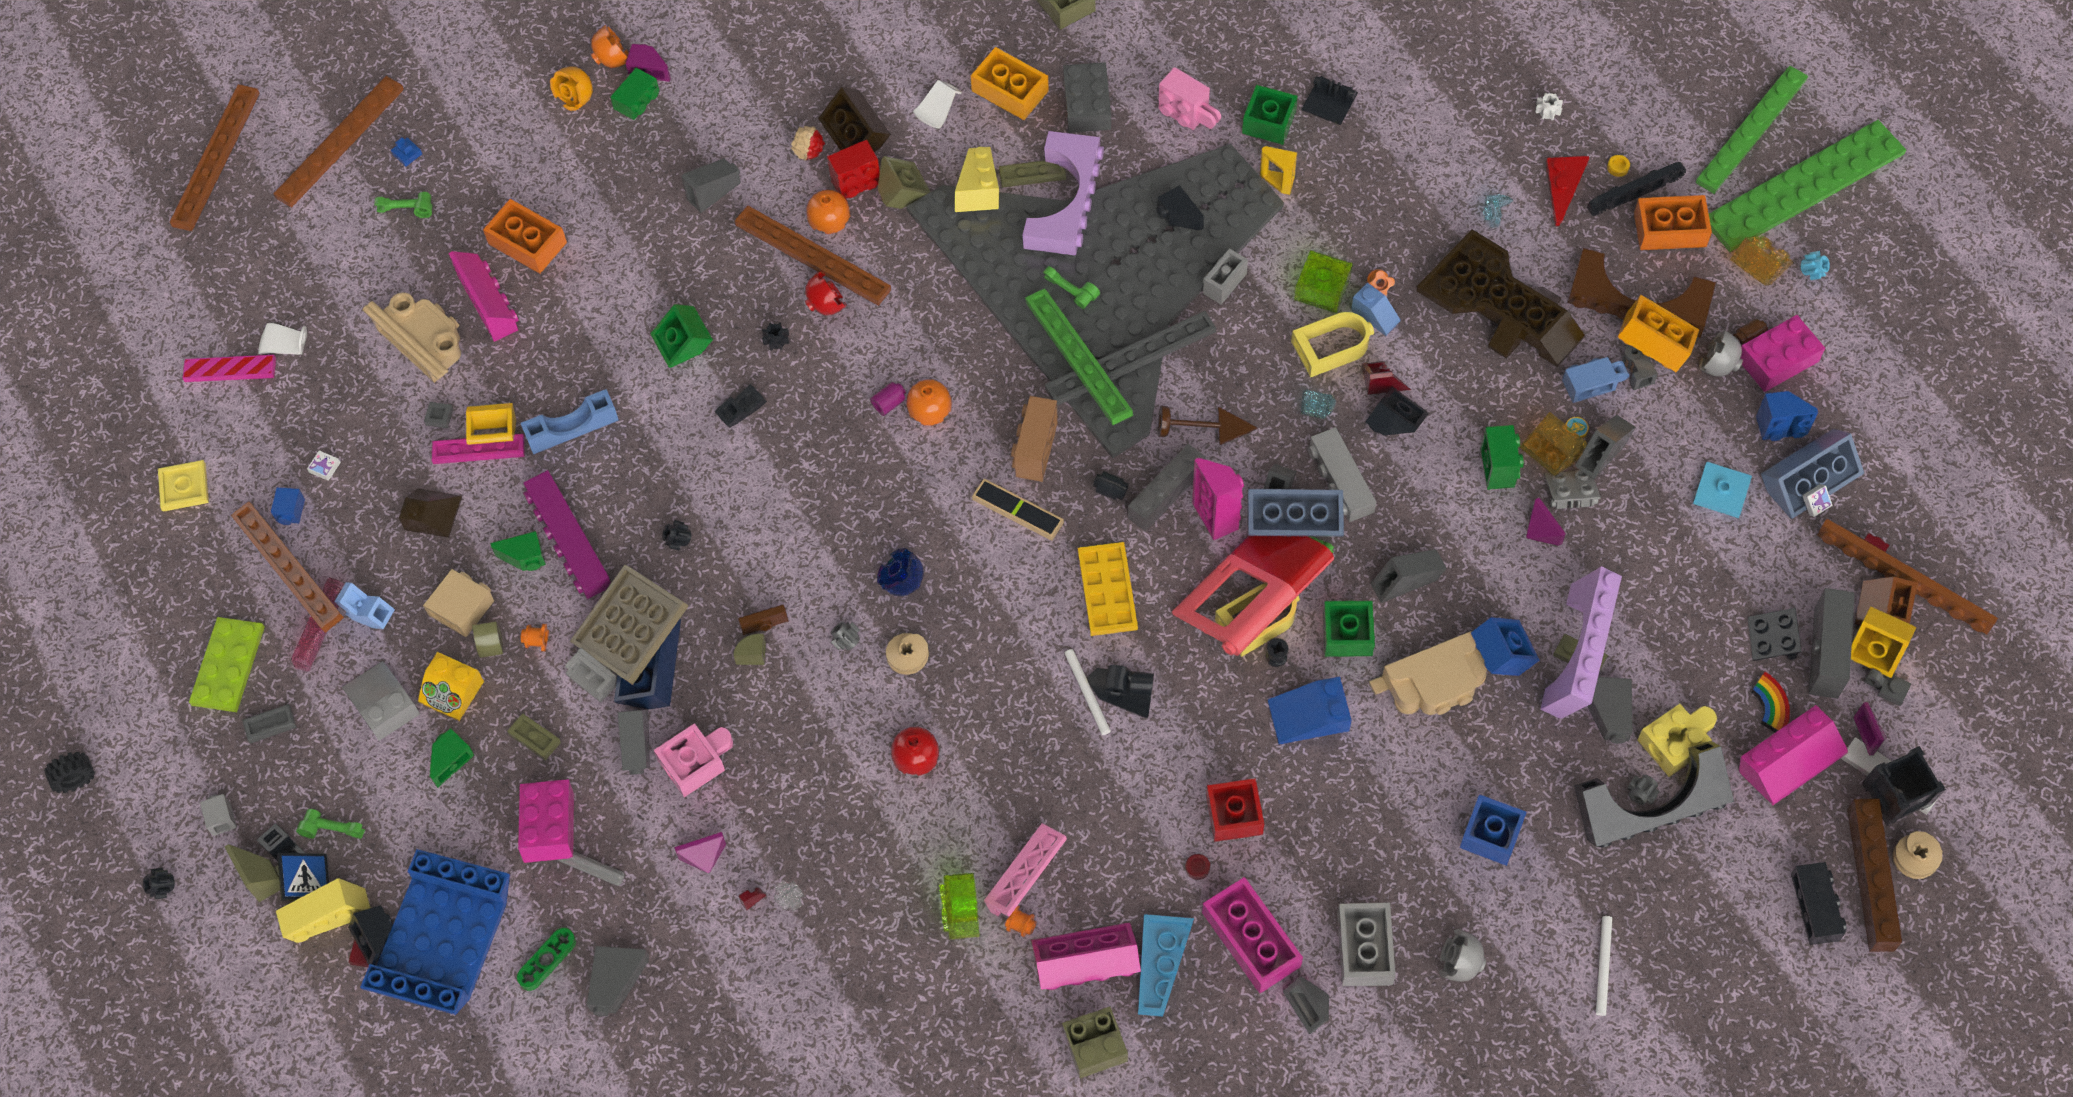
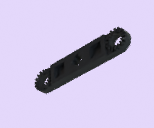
(1620, 195)

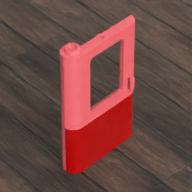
(1280, 562)

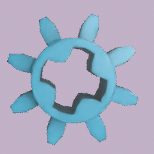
(1815, 265)

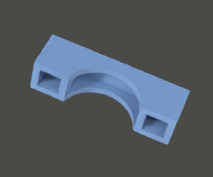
(593, 414)

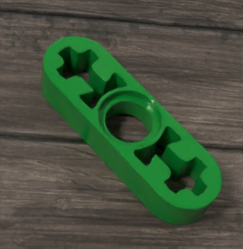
(564, 950)

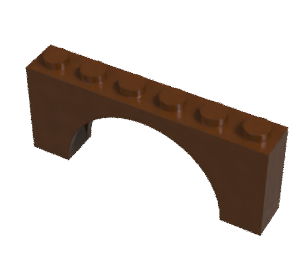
(1596, 292)

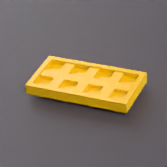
(1107, 589)

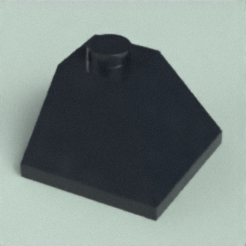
(1396, 414)

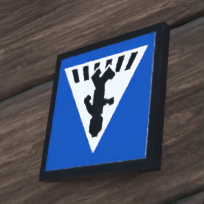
(301, 874)

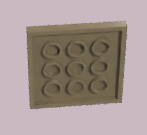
(629, 624)

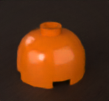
(607, 48)
(828, 211)
(929, 402)

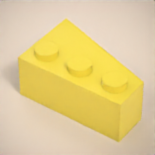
(977, 182)
(322, 910)

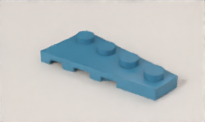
(1161, 955)

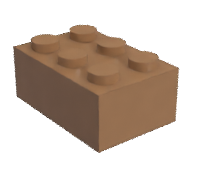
(1035, 438)

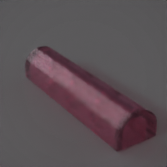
(313, 635)

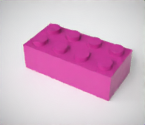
(1252, 935)

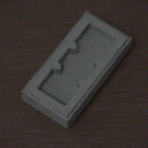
(269, 723)

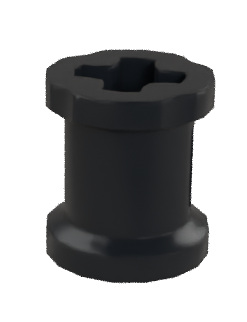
(1279, 659)

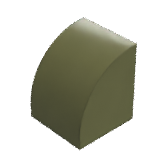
(488, 639)
(751, 650)

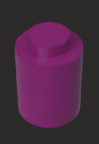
(888, 398)

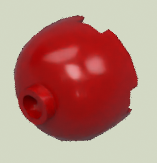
(823, 295)
(915, 751)

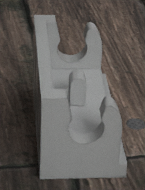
(591, 675)

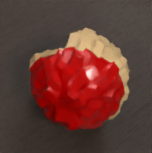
(807, 143)

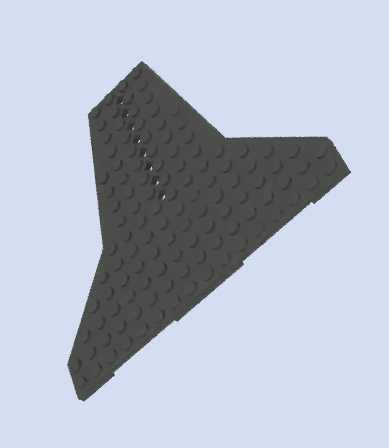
(1134, 297)

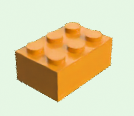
(1009, 83)
(1658, 333)

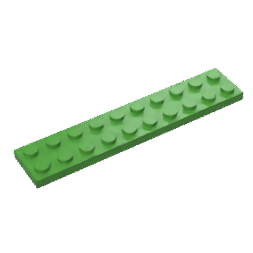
(1805, 184)

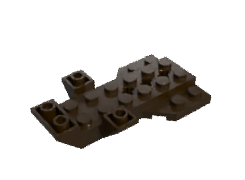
(1480, 280)

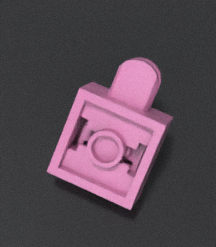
(1186, 100)
(693, 748)

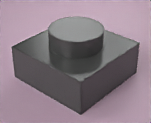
(438, 415)

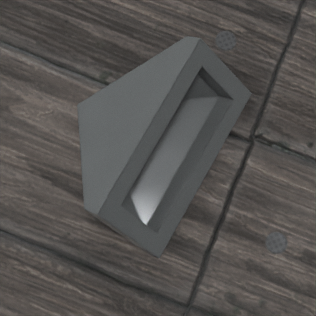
(1309, 1003)

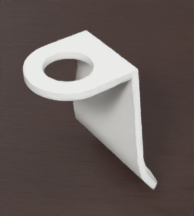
(936, 104)
(282, 340)

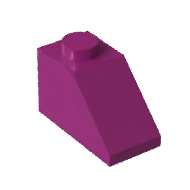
(647, 60)

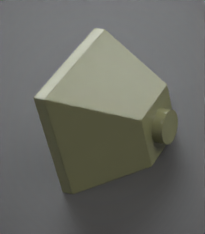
(900, 183)
(256, 872)

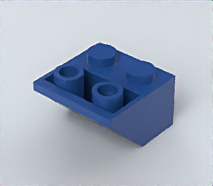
(1784, 416)

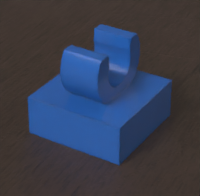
(406, 151)

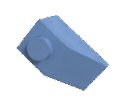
(1375, 309)

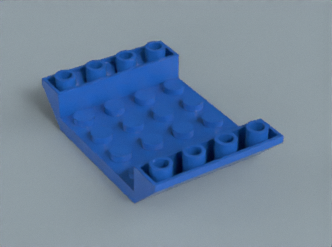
(440, 933)

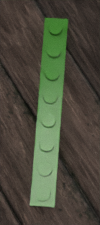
(1751, 129)
(1079, 357)

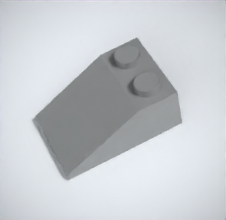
(381, 700)

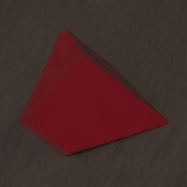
(1380, 378)

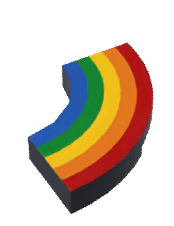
(1774, 702)

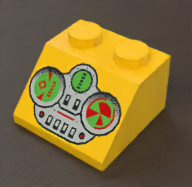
(449, 686)

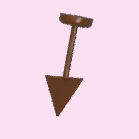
(1229, 425)

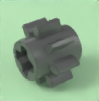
(845, 635)
(1643, 789)

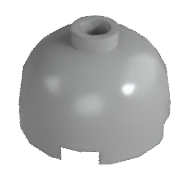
(1722, 355)
(1462, 957)

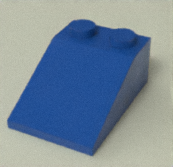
(1310, 711)

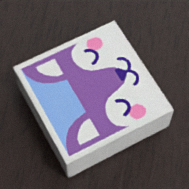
(323, 465)
(1817, 500)

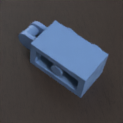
(1593, 378)

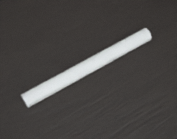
(1087, 692)
(1604, 960)

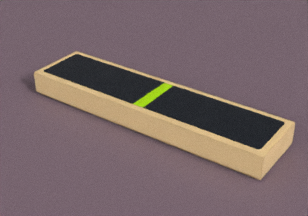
(1018, 509)

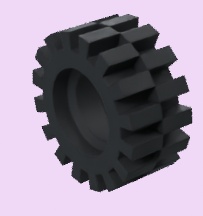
(69, 772)

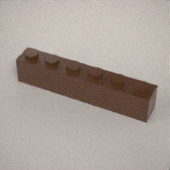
(1874, 875)

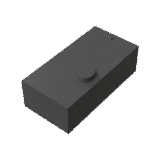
(1831, 643)

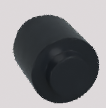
(1110, 486)

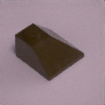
(430, 512)

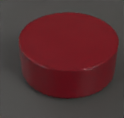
(1197, 866)

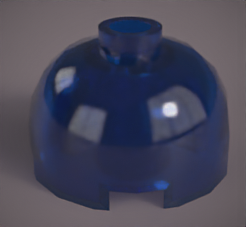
(901, 573)

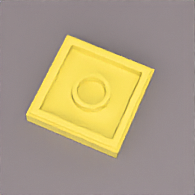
(183, 485)

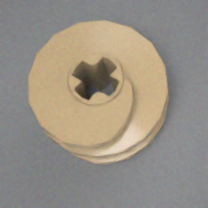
(907, 663)
(1917, 855)

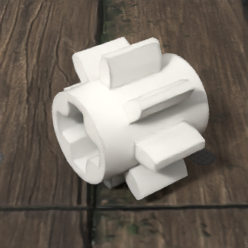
(1549, 106)

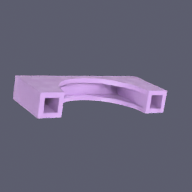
(1063, 230)
(1576, 685)

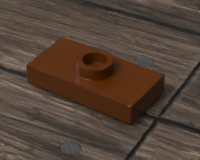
(763, 620)

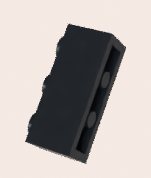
(1818, 903)

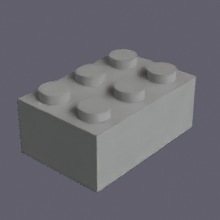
(1366, 944)

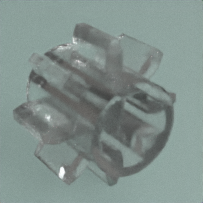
(788, 895)

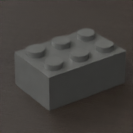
(1087, 97)

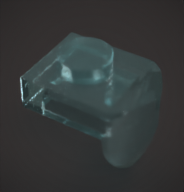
(1492, 208)
(1317, 404)

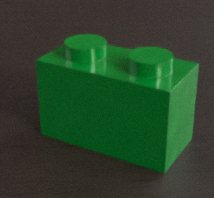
(635, 94)

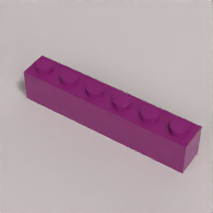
(567, 534)

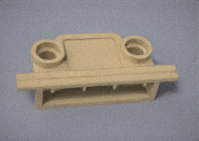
(419, 332)
(1434, 677)

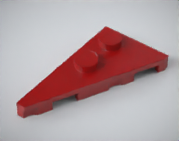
(1563, 179)

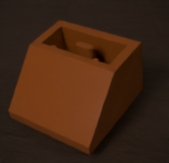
(1888, 595)

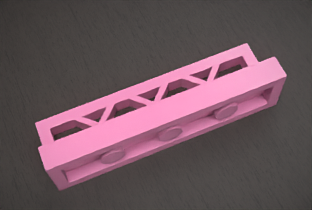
(1026, 862)

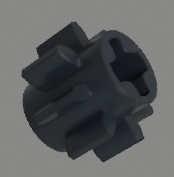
(775, 336)
(676, 535)
(158, 883)

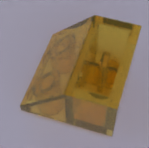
(1761, 259)
(1554, 445)

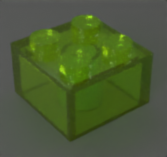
(1323, 281)
(959, 906)

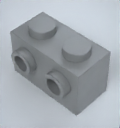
(1225, 276)

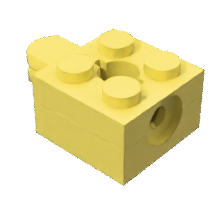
(1675, 732)

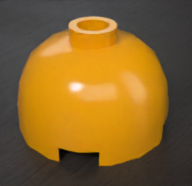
(570, 83)

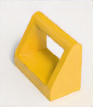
(1285, 161)
(487, 418)

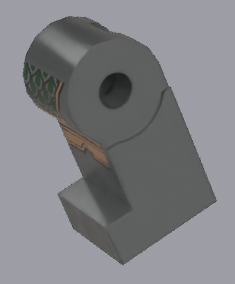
(1640, 366)

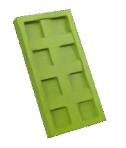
(226, 664)

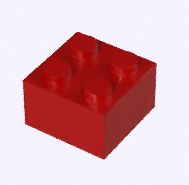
(854, 169)
(1235, 810)

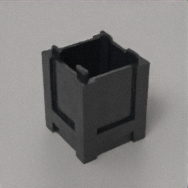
(1912, 777)

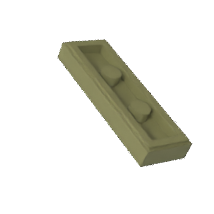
(1030, 173)

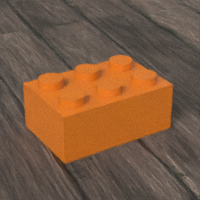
(1672, 222)
(525, 236)

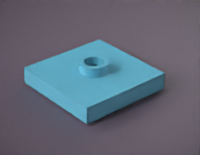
(1722, 489)

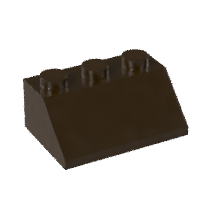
(852, 120)

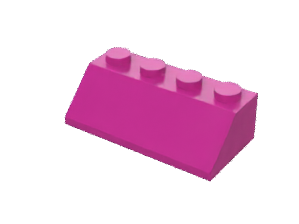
(485, 294)
(1217, 497)
(1793, 755)
(1086, 956)

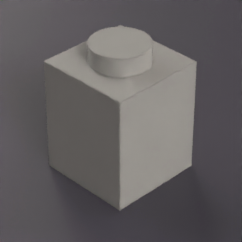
(218, 814)

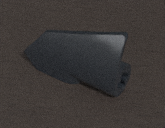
(1123, 688)

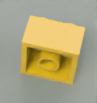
(1881, 641)

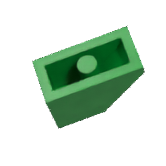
(521, 551)
(448, 756)

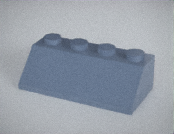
(1825, 461)
(1295, 512)

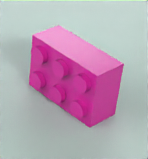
(1781, 353)
(546, 821)

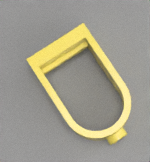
(1306, 353)
(1224, 617)

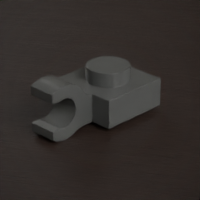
(1890, 689)

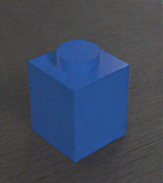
(287, 505)

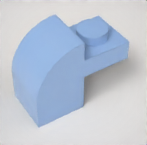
(362, 608)

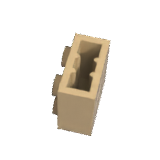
(459, 602)

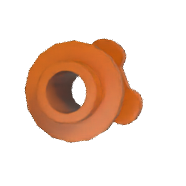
(1385, 283)
(535, 636)
(1021, 922)

